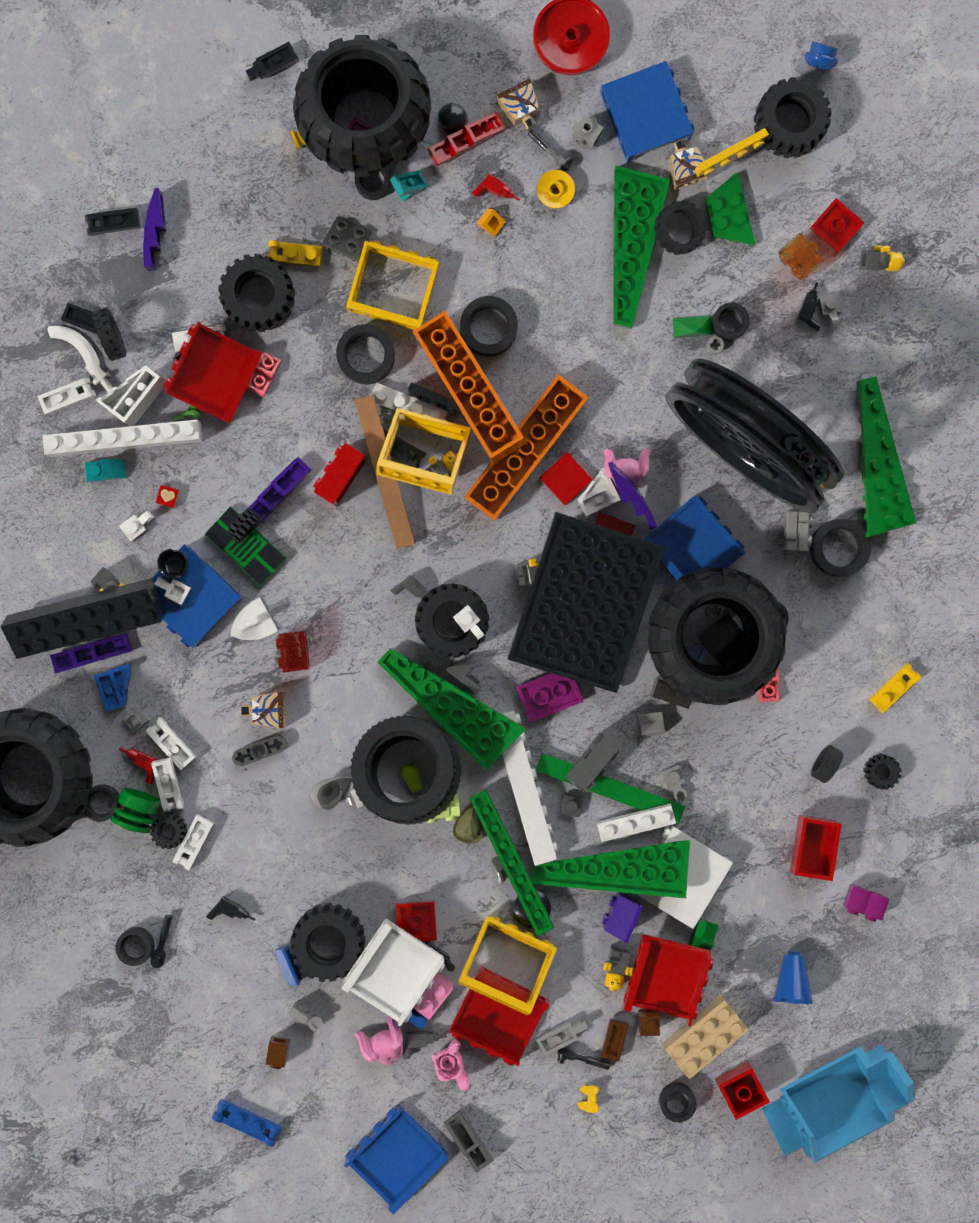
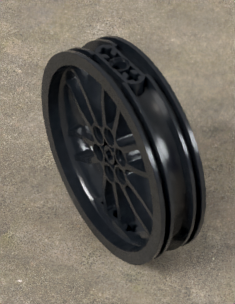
(755, 435)

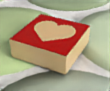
(167, 496)

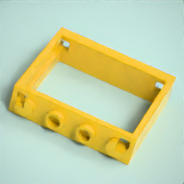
(391, 252)
(418, 476)
(527, 938)

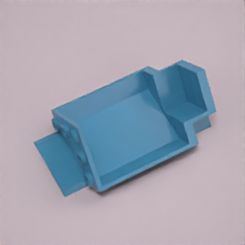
(839, 1103)

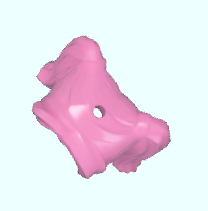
(632, 468)
(383, 1046)
(454, 1068)

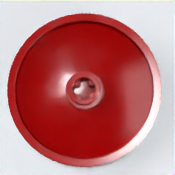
(571, 36)

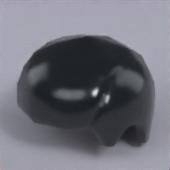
(452, 118)
(172, 563)

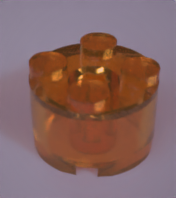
(801, 256)

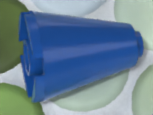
(793, 981)

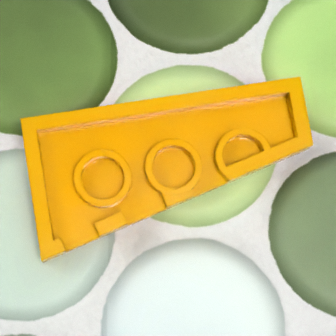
(728, 155)

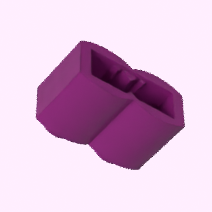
(865, 902)

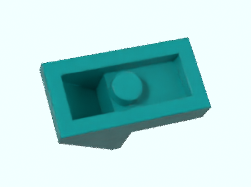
(408, 184)
(105, 470)

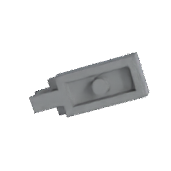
(561, 1036)

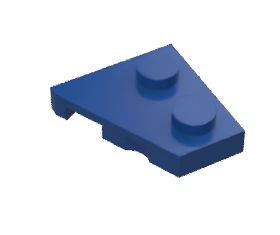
(114, 686)

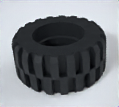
(806, 97)
(241, 273)
(425, 620)
(315, 964)

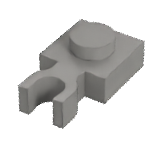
(673, 779)

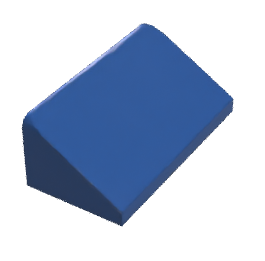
(288, 966)

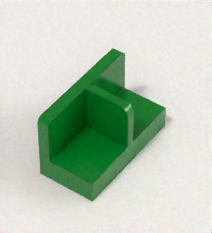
(703, 934)

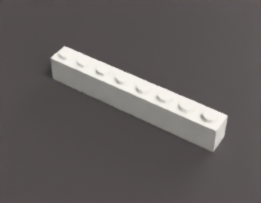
(122, 438)
(528, 798)

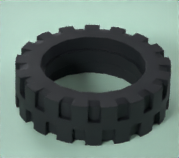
(698, 223)
(109, 334)

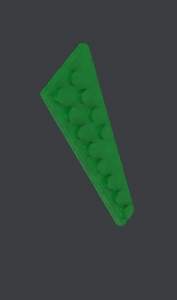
(636, 206)
(884, 484)
(468, 720)
(640, 870)

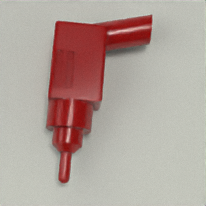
(495, 187)
(143, 761)

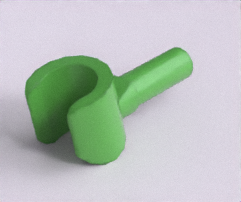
(194, 412)

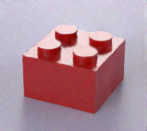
(742, 1090)

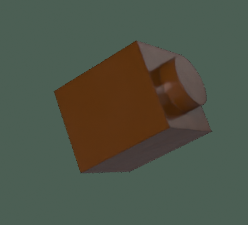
(648, 1023)
(277, 1052)

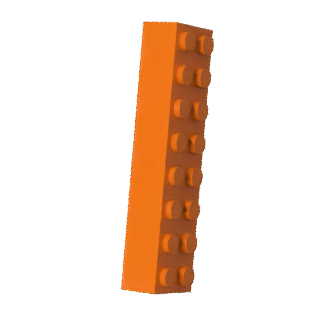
(469, 387)
(541, 430)

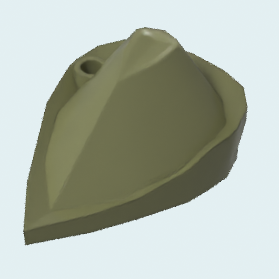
(467, 826)

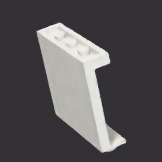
(705, 875)
(394, 971)

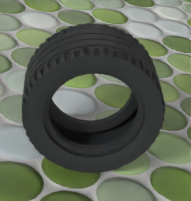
(369, 753)

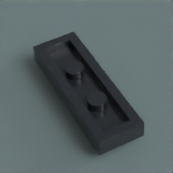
(434, 399)

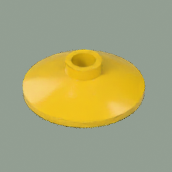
(559, 180)

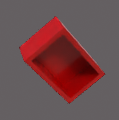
(339, 474)
(815, 848)

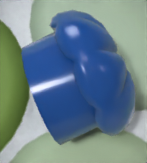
(821, 56)

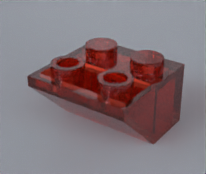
(293, 651)

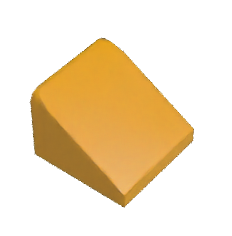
(491, 222)

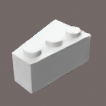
(133, 396)

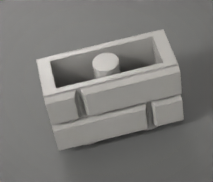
(796, 531)

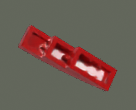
(466, 139)

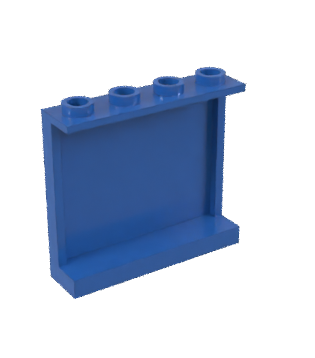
(646, 110)
(695, 540)
(205, 604)
(396, 1157)

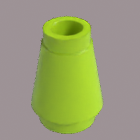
(411, 775)

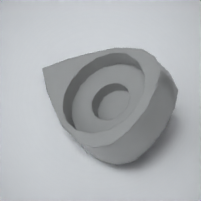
(329, 792)

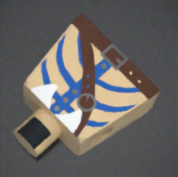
(520, 104)
(683, 165)
(267, 710)

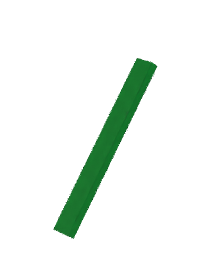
(609, 787)
(511, 862)

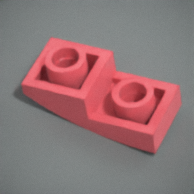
(264, 374)
(770, 692)

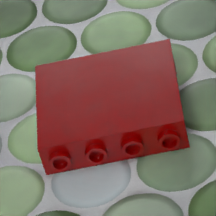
(212, 372)
(668, 978)
(494, 1025)

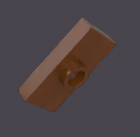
(614, 1039)

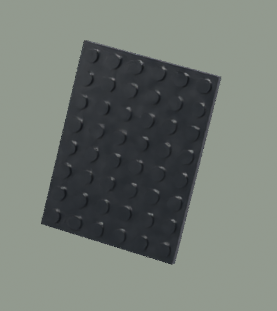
(586, 602)

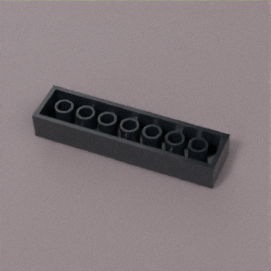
(83, 618)

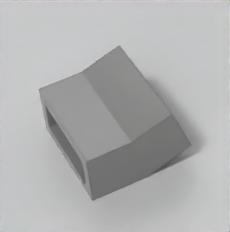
(651, 724)

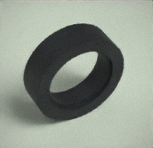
(493, 303)
(354, 333)
(863, 544)

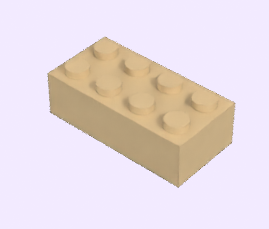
(709, 1035)

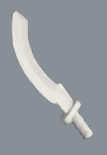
(87, 352)

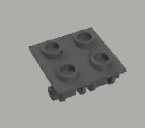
(346, 238)

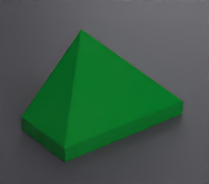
(692, 326)

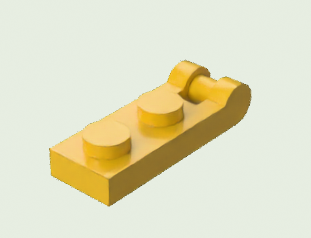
(296, 253)
(894, 688)

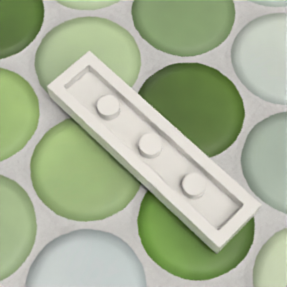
(394, 399)
(636, 822)

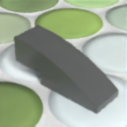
(468, 1141)

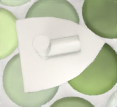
(253, 622)

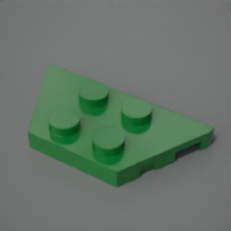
(729, 213)

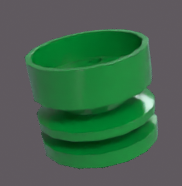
(134, 814)

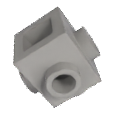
(587, 131)

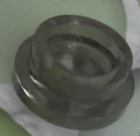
(386, 417)

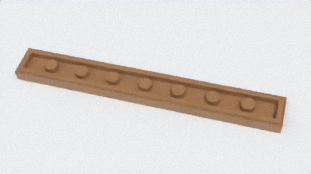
(388, 487)

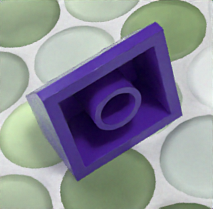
(622, 916)

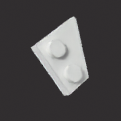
(598, 495)

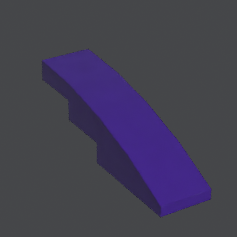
(154, 224)
(280, 488)
(629, 492)
(91, 653)

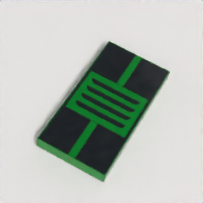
(253, 555)

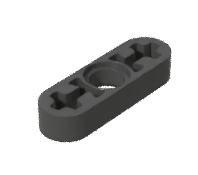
(244, 750)

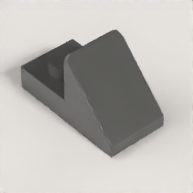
(460, 672)

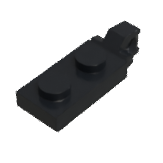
(272, 62)

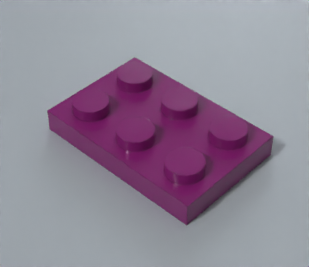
(548, 695)

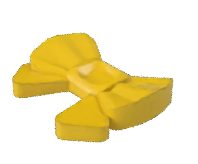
(591, 1105)

